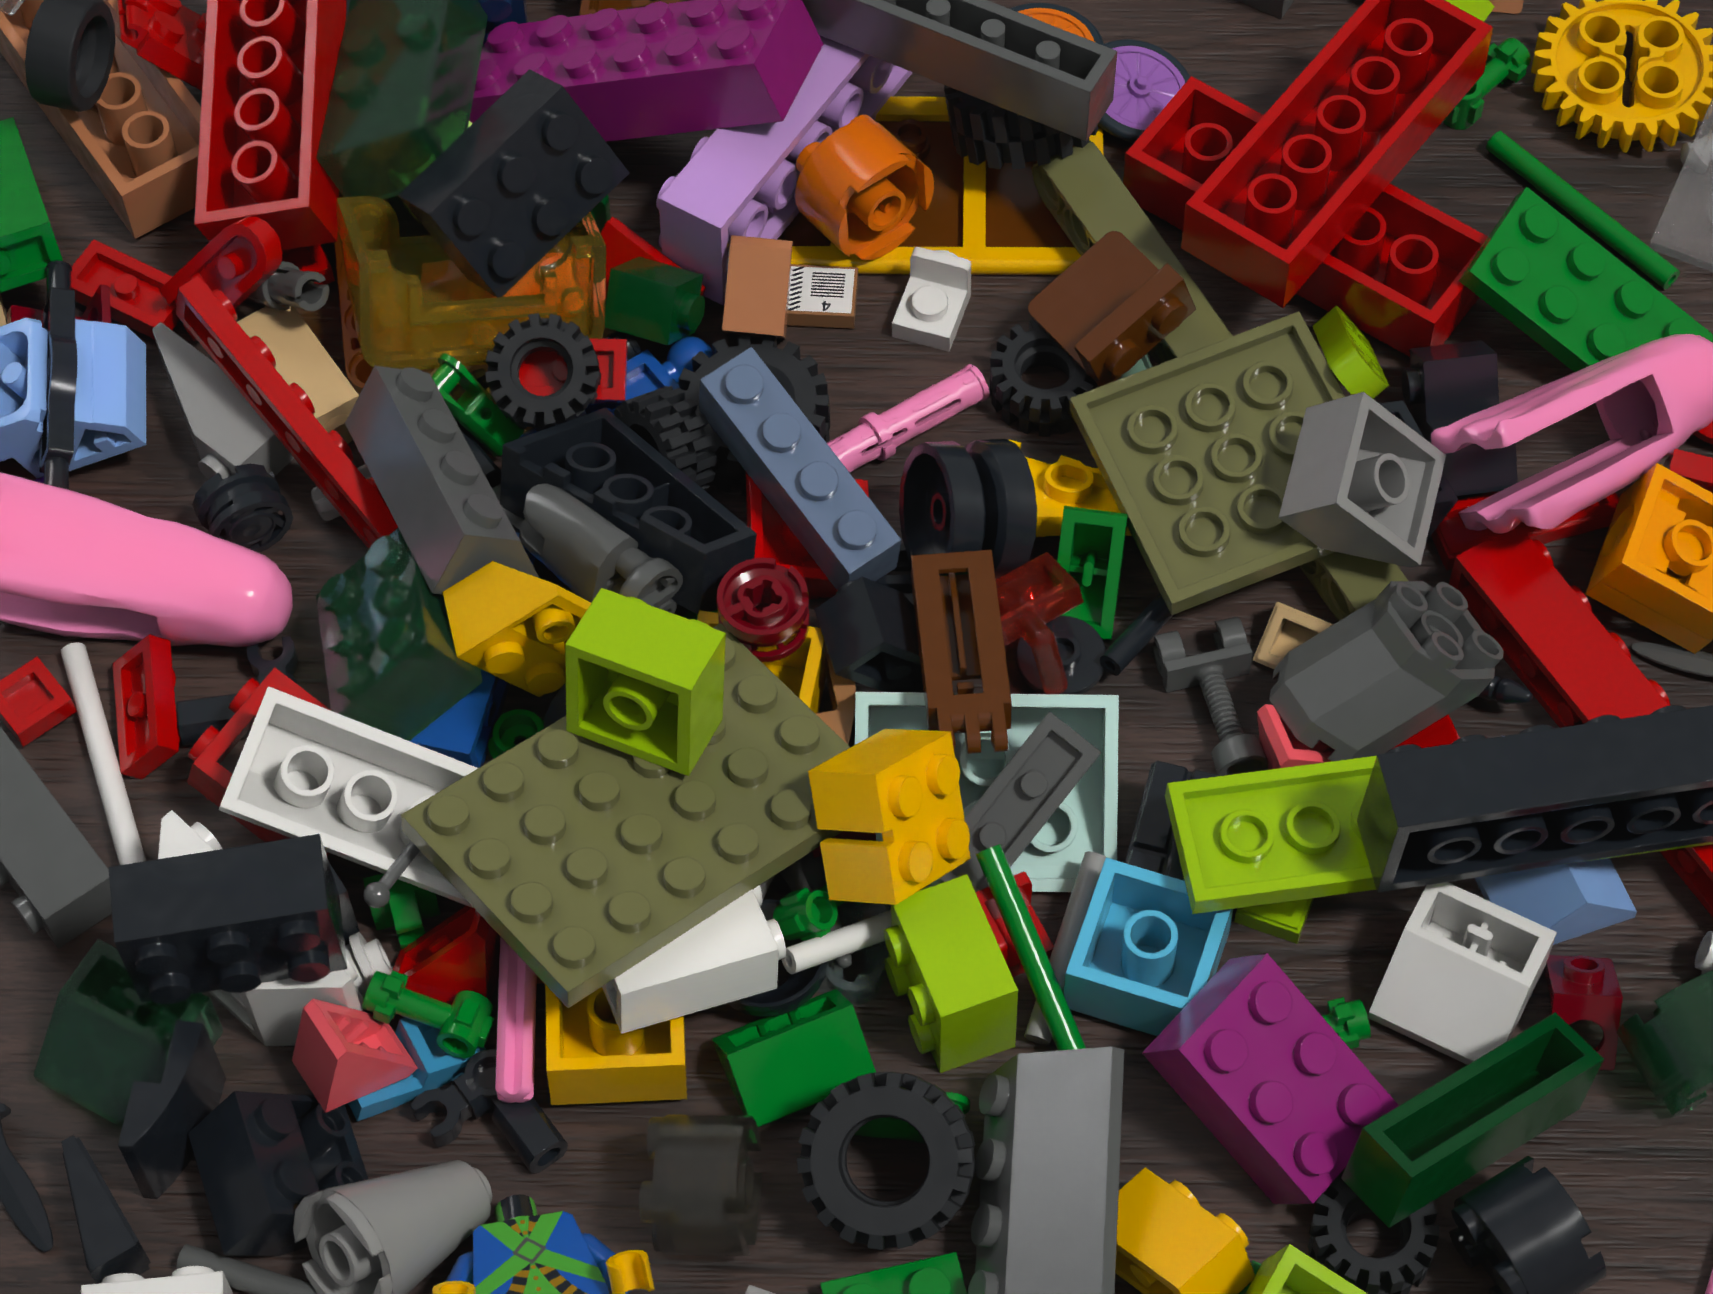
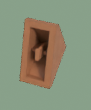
(757, 287)

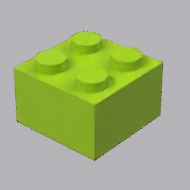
(645, 681)
(952, 975)

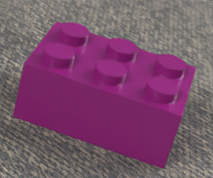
(1269, 1079)

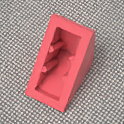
(347, 1054)

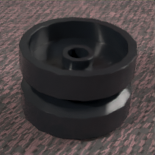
(969, 501)

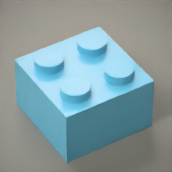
(1142, 949)

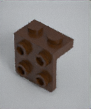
(1111, 307)

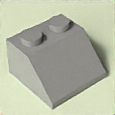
(1362, 482)

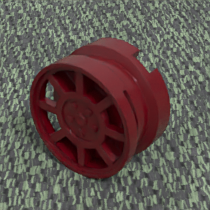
(764, 607)

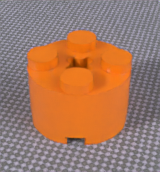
(862, 188)

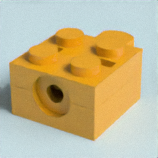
(1660, 558)

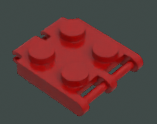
(165, 36)

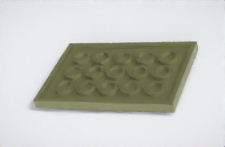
(610, 857)

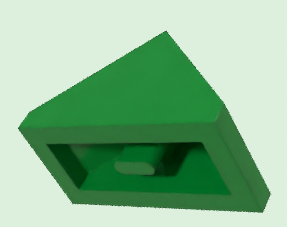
(1094, 556)

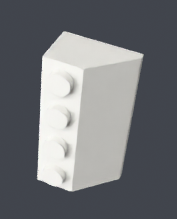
(341, 780)

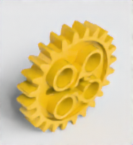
(1584, 70)

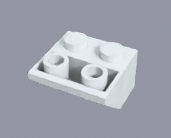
(1461, 973)

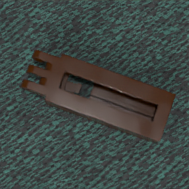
(961, 641)

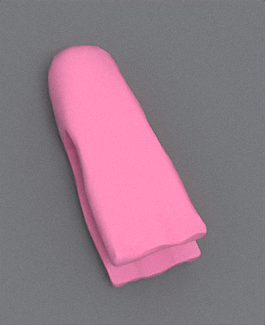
(1648, 406)
(115, 574)

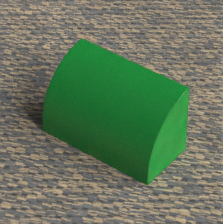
(794, 1057)

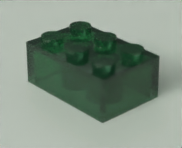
(390, 643)

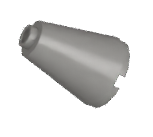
(390, 1228)

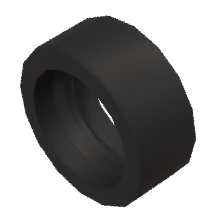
(70, 53)

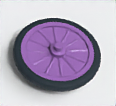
(1143, 86)

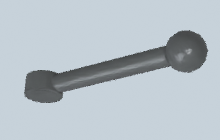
(377, 893)

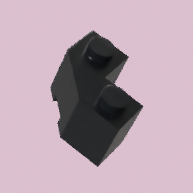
(1450, 385)

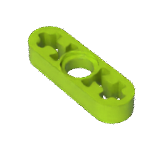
(1349, 354)

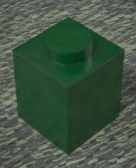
(654, 301)

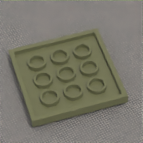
(1206, 457)

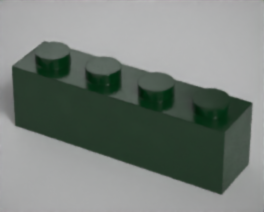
(1471, 1119)

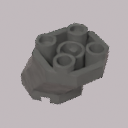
(1385, 671)

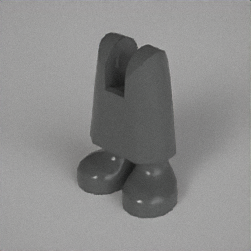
(591, 551)

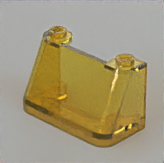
(418, 304)

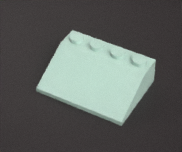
(1082, 820)

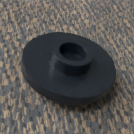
(1079, 651)

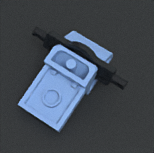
(69, 387)

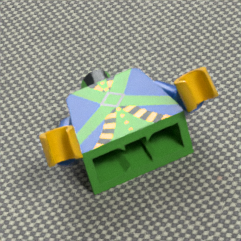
(542, 1257)

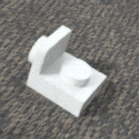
(933, 299)

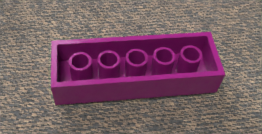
(661, 64)

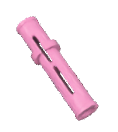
(882, 433)

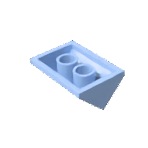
(1563, 897)

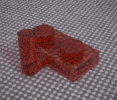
(1027, 602)

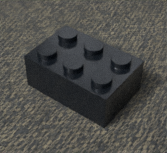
(514, 183)
(227, 919)

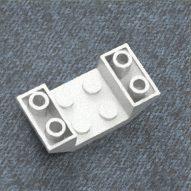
(274, 1007)

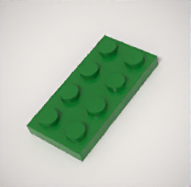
(1568, 288)

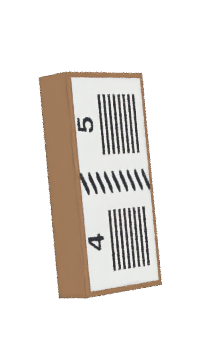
(822, 296)

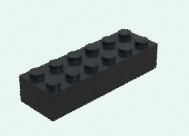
(1539, 798)

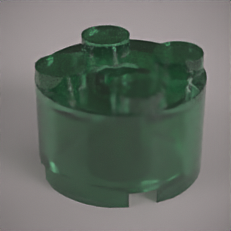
(1676, 1045)

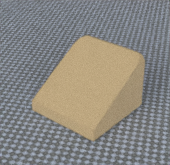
(1286, 631)

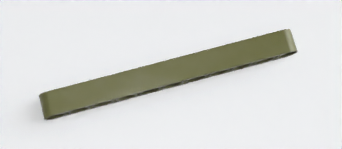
(1091, 202)

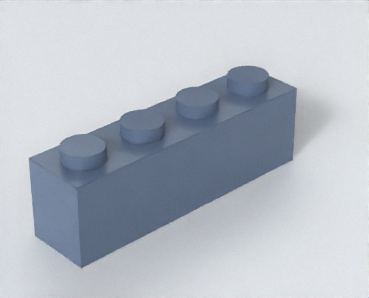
(797, 471)

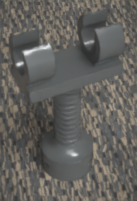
(1231, 659)

